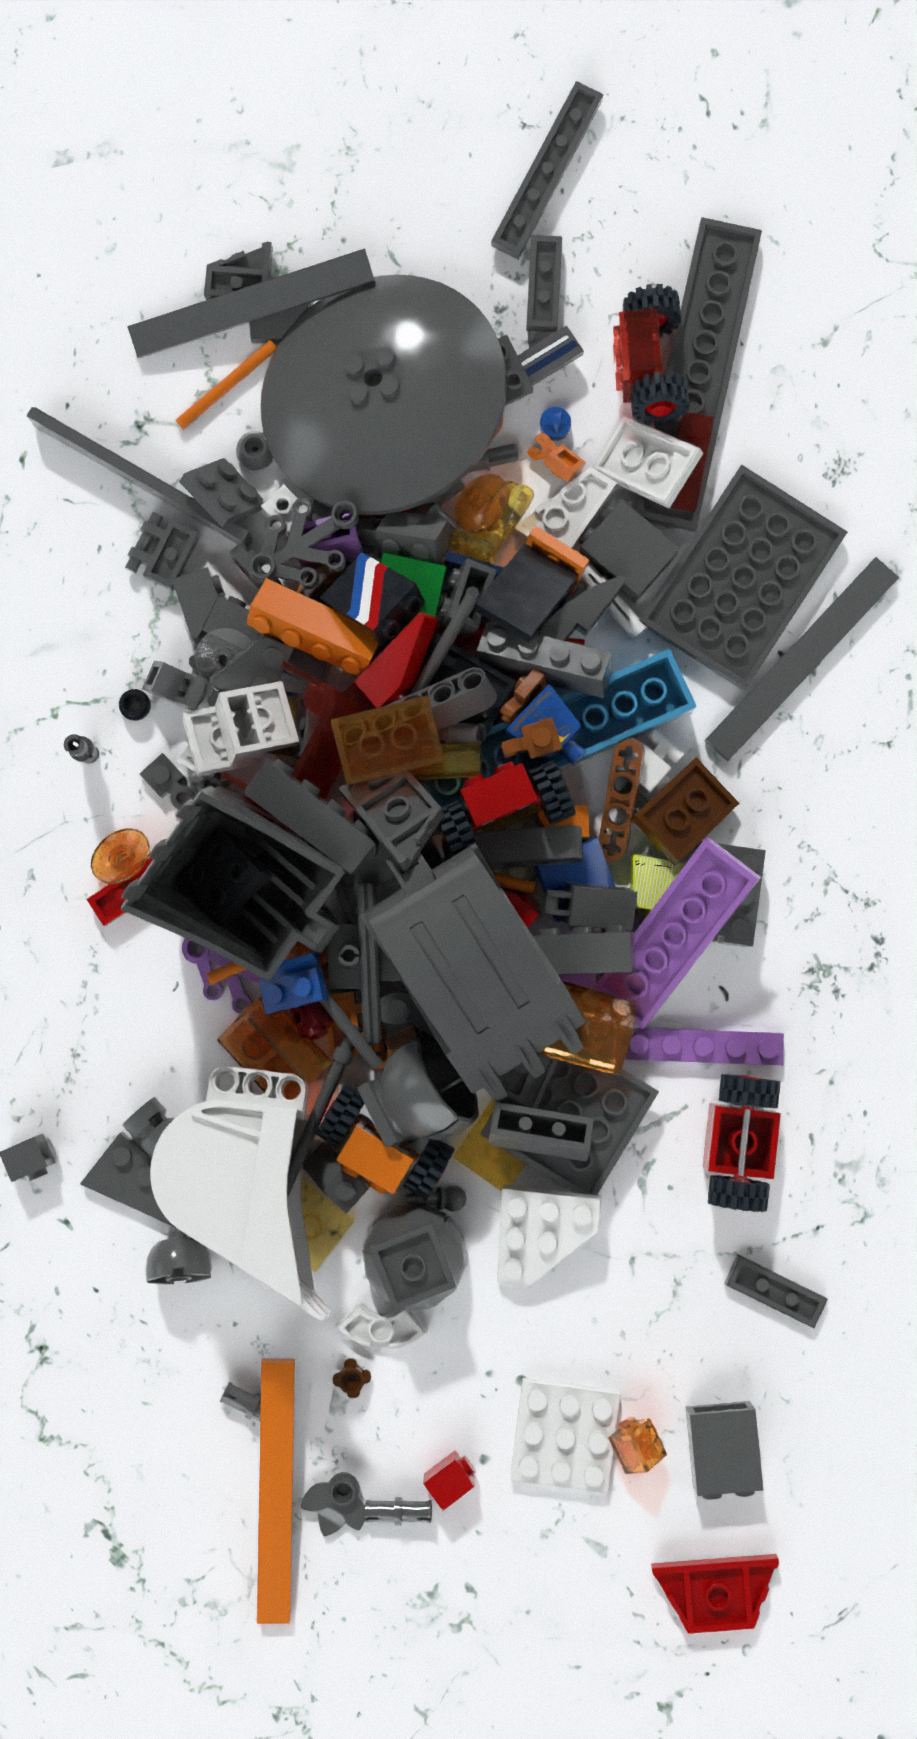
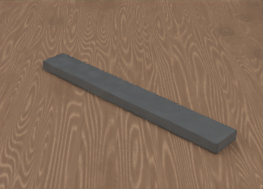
(251, 303)
(135, 475)
(801, 659)

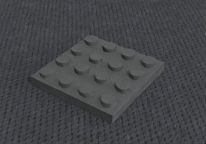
(617, 1110)

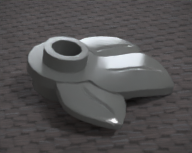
(336, 1507)

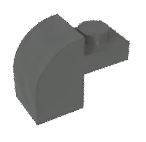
(175, 685)

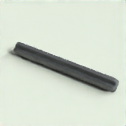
(369, 968)

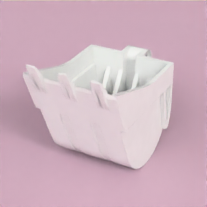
(226, 1181)

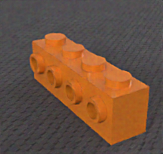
(312, 628)

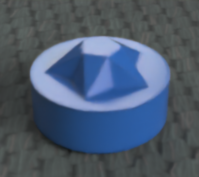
(555, 423)

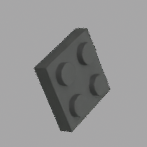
(222, 492)

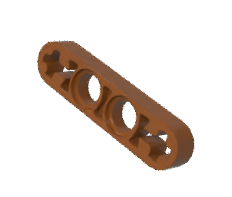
(625, 801)

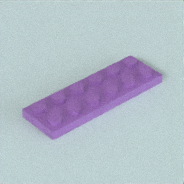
(681, 928)

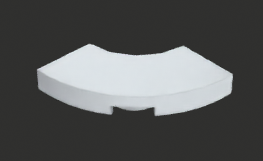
(379, 1329)

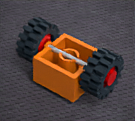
(370, 1157)

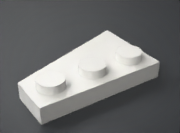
(571, 510)

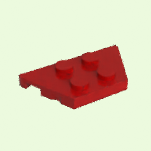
(717, 1591)

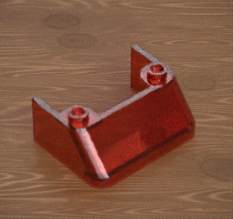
(320, 758)

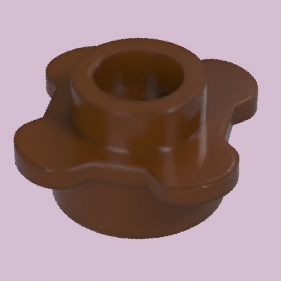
(342, 1380)

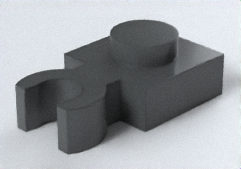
(165, 779)

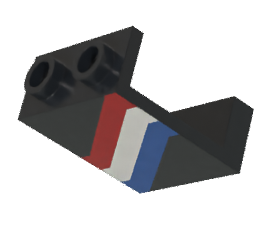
(374, 598)

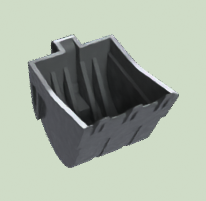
(273, 918)
(473, 969)

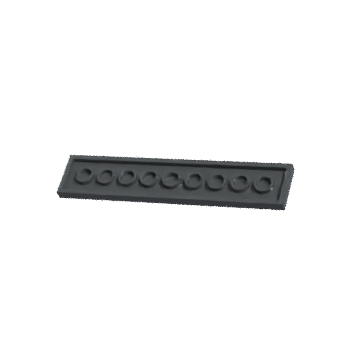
(708, 339)

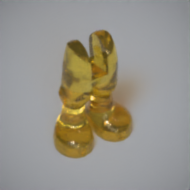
(486, 544)

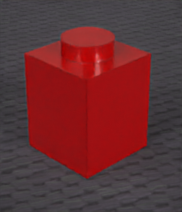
(450, 1479)

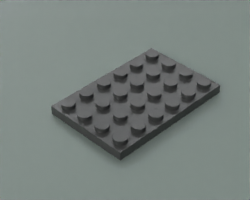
(743, 577)

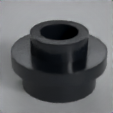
(126, 700)

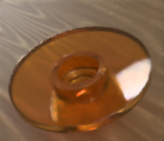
(482, 503)
(120, 856)

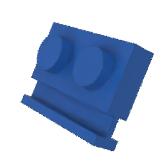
(294, 985)

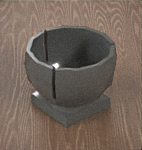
(407, 1098)
(414, 1257)

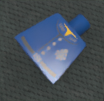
(549, 705)

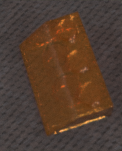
(387, 740)
(605, 1033)
(273, 1045)

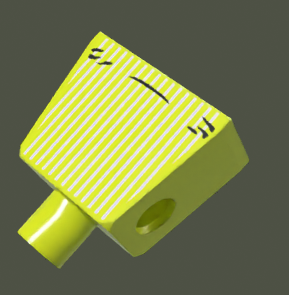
(651, 879)

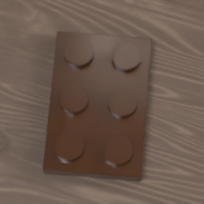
(685, 811)

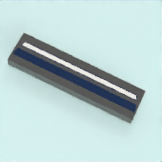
(550, 355)

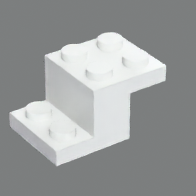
(240, 728)

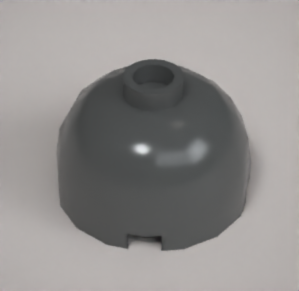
(177, 1260)

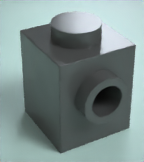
(28, 1158)

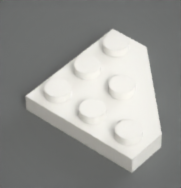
(542, 1230)

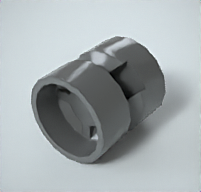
(140, 1124)

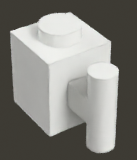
(654, 768)

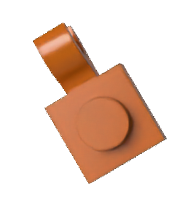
(559, 458)

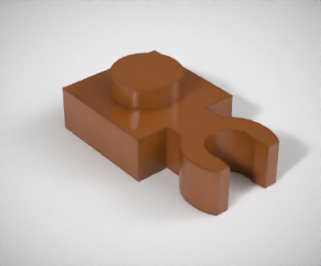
(525, 692)

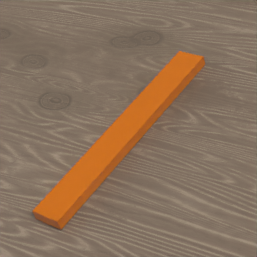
(275, 1490)

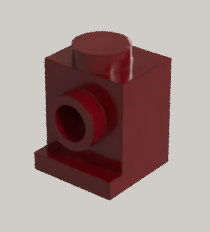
(311, 1020)

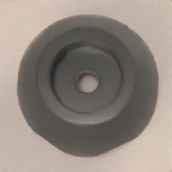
(251, 459)

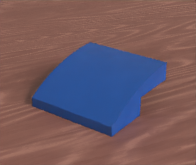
(589, 871)

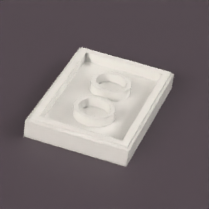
(647, 461)

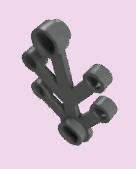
(299, 545)

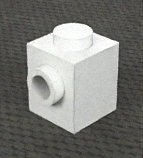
(281, 503)

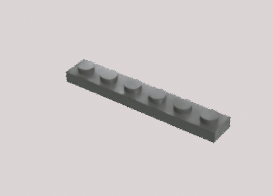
(547, 170)

